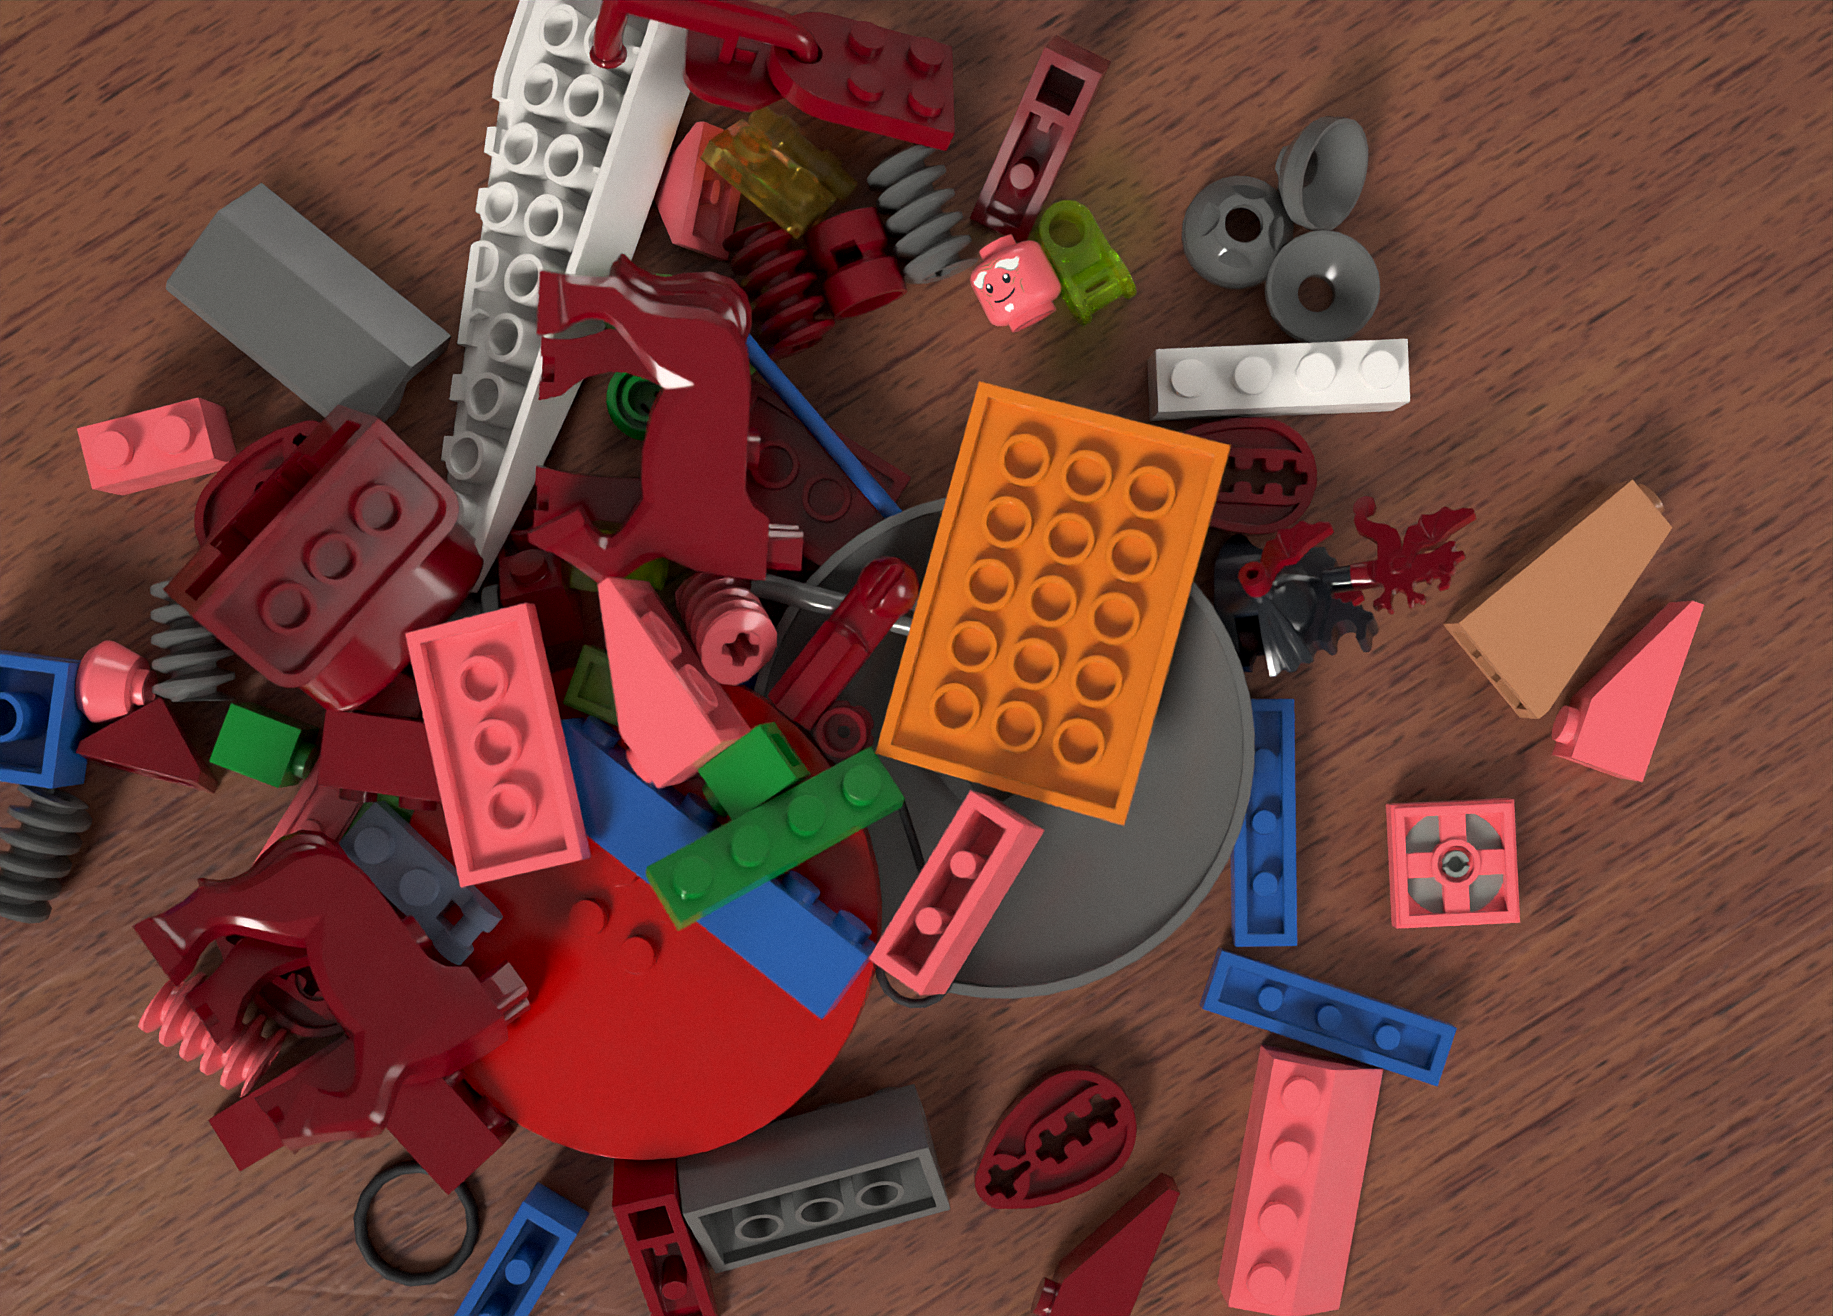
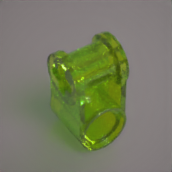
(1085, 263)

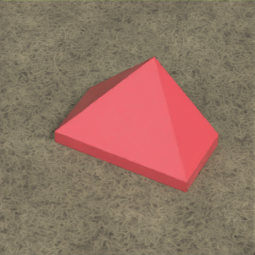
(696, 200)

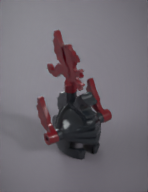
(1294, 595)

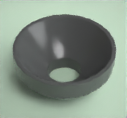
(1323, 172)
(1219, 256)
(1347, 271)

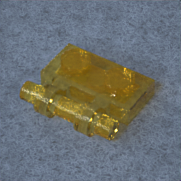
(760, 170)

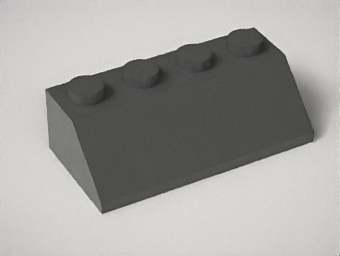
(813, 1179)

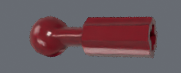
(846, 640)

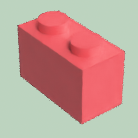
(157, 446)

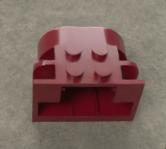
(334, 564)

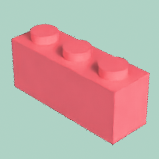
(956, 894)

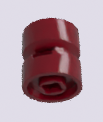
(865, 283)

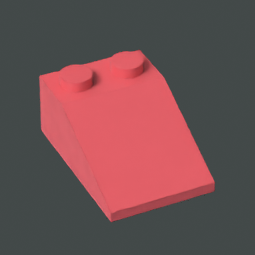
(662, 693)

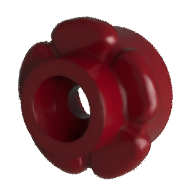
(827, 731)

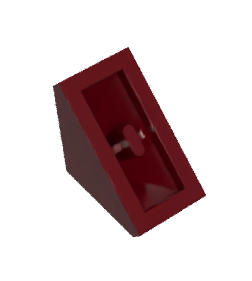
(151, 746)

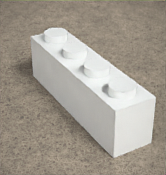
(1278, 379)

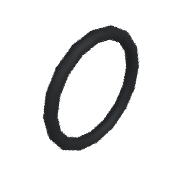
(383, 1267)

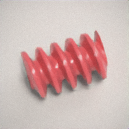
(726, 626)
(244, 1060)

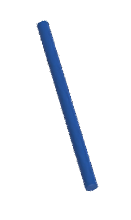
(820, 430)

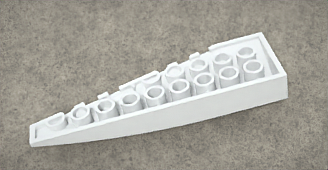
(564, 195)

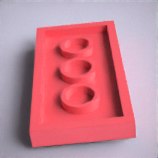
(497, 744)

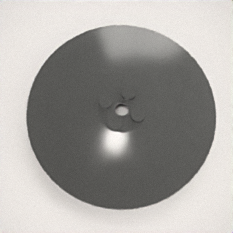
(1091, 887)

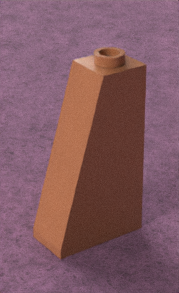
(1556, 600)

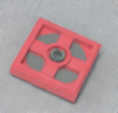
(1452, 863)

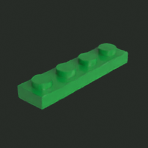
(773, 838)

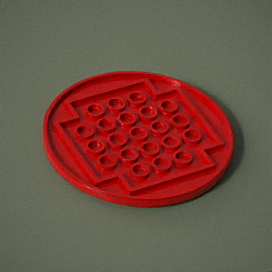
(646, 1030)

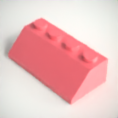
(1298, 1183)

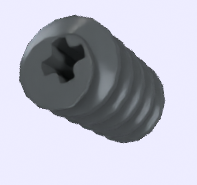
(919, 216)
(191, 655)
(39, 851)

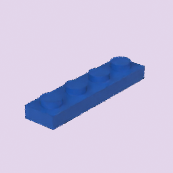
(1266, 847)
(1328, 1016)

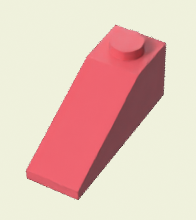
(1623, 706)

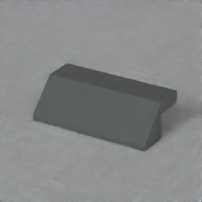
(305, 307)

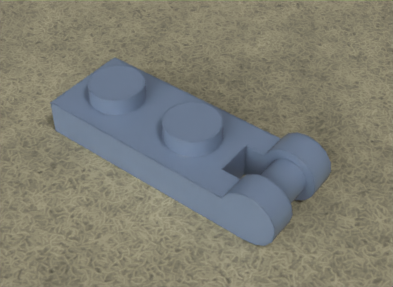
(419, 880)

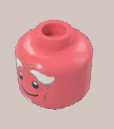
(1015, 283)

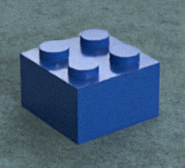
(40, 721)

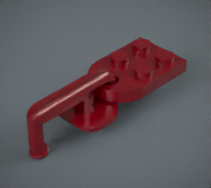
(818, 61)

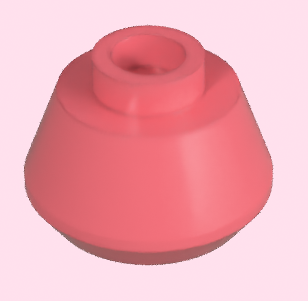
(113, 682)

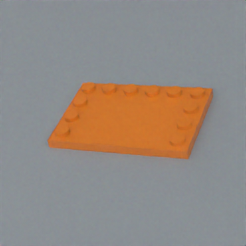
(1053, 601)

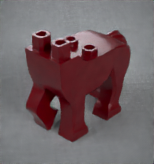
(697, 440)
(376, 973)

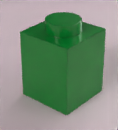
(266, 745)
(751, 772)

